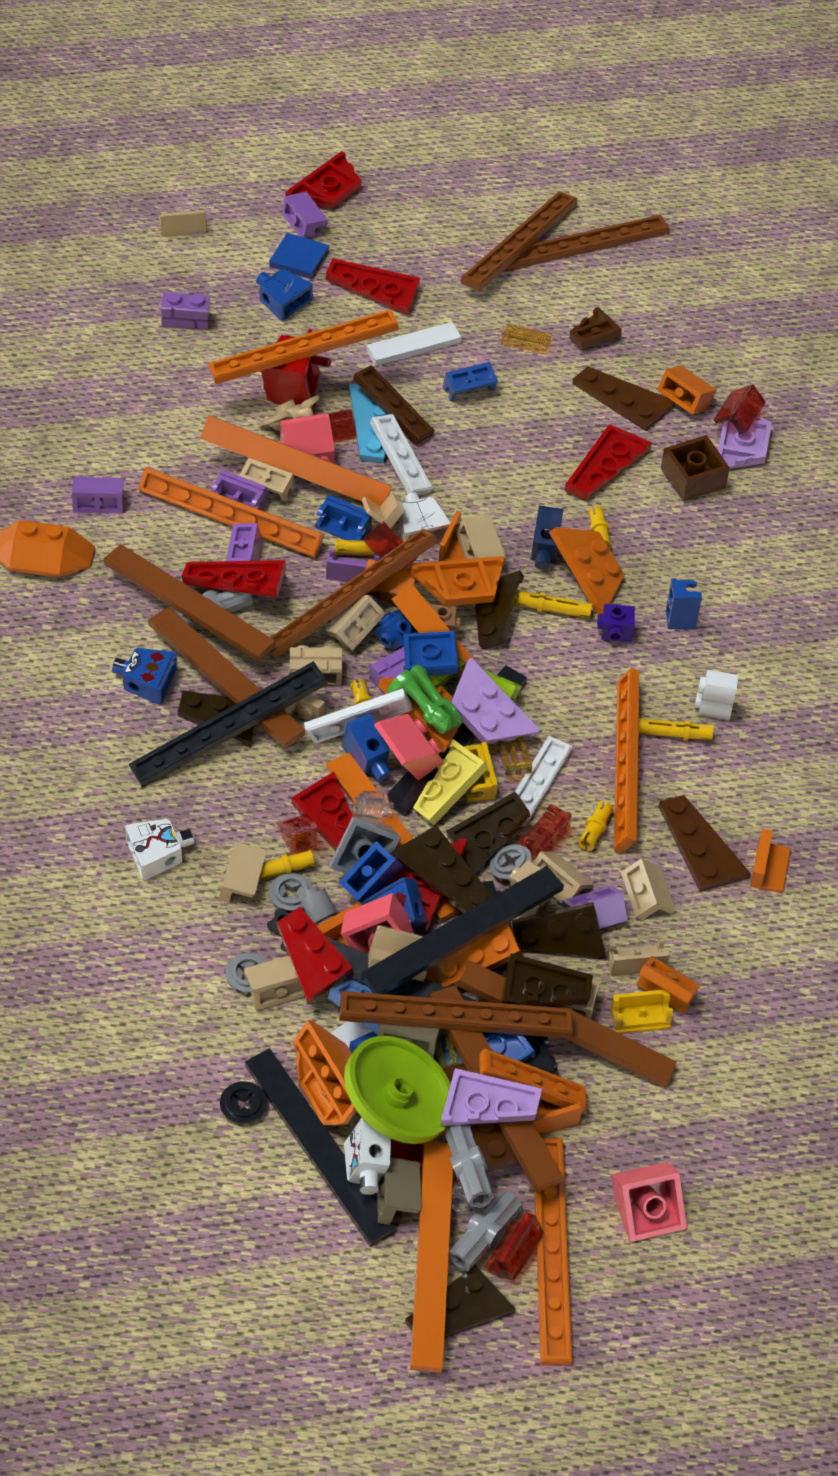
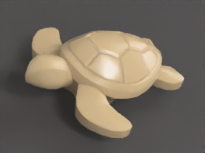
(290, 411)

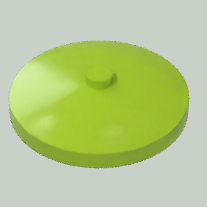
(397, 1089)

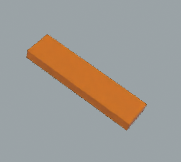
(424, 617)
(554, 1088)

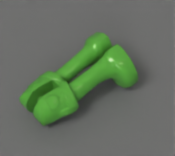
(437, 711)

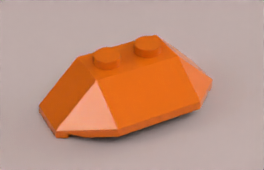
(44, 549)
(320, 1073)

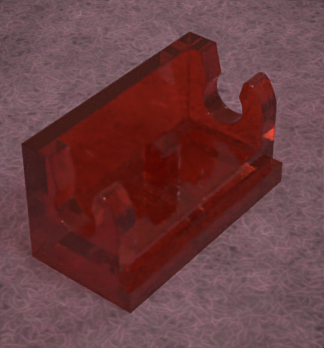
(546, 831)

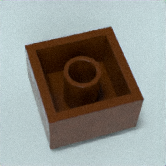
(695, 467)

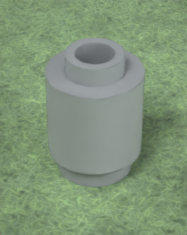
(318, 905)

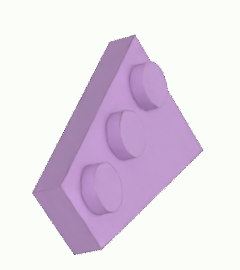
(488, 1099)

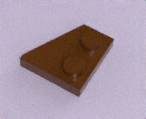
(595, 330)

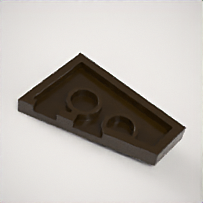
(495, 617)
(201, 706)
(489, 830)
(562, 931)
(543, 983)
(471, 1302)

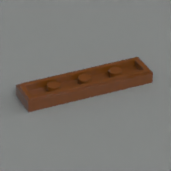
(393, 403)

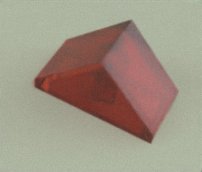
(298, 834)

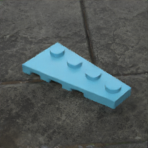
(363, 410)

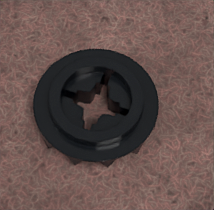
(243, 1091)

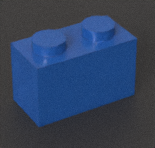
(371, 872)

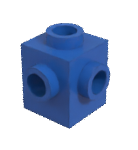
(392, 629)

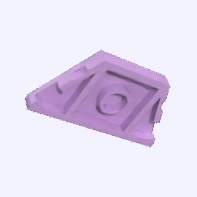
(745, 448)
(488, 708)

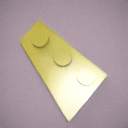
(451, 781)

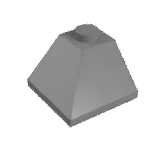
(358, 839)

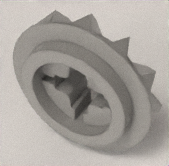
(499, 863)
(292, 882)
(236, 967)

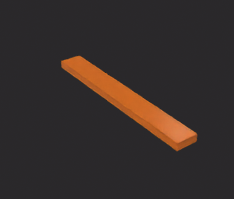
(303, 346)
(294, 461)
(230, 511)
(626, 761)
(353, 782)
(432, 1259)
(553, 1269)

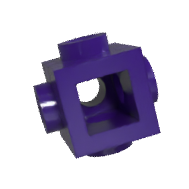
(617, 622)

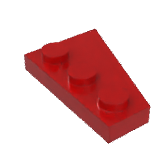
(314, 957)

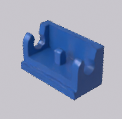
(469, 379)
(343, 519)
(682, 606)

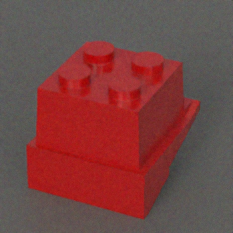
(294, 379)

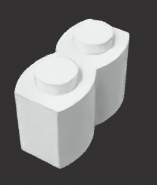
(717, 695)

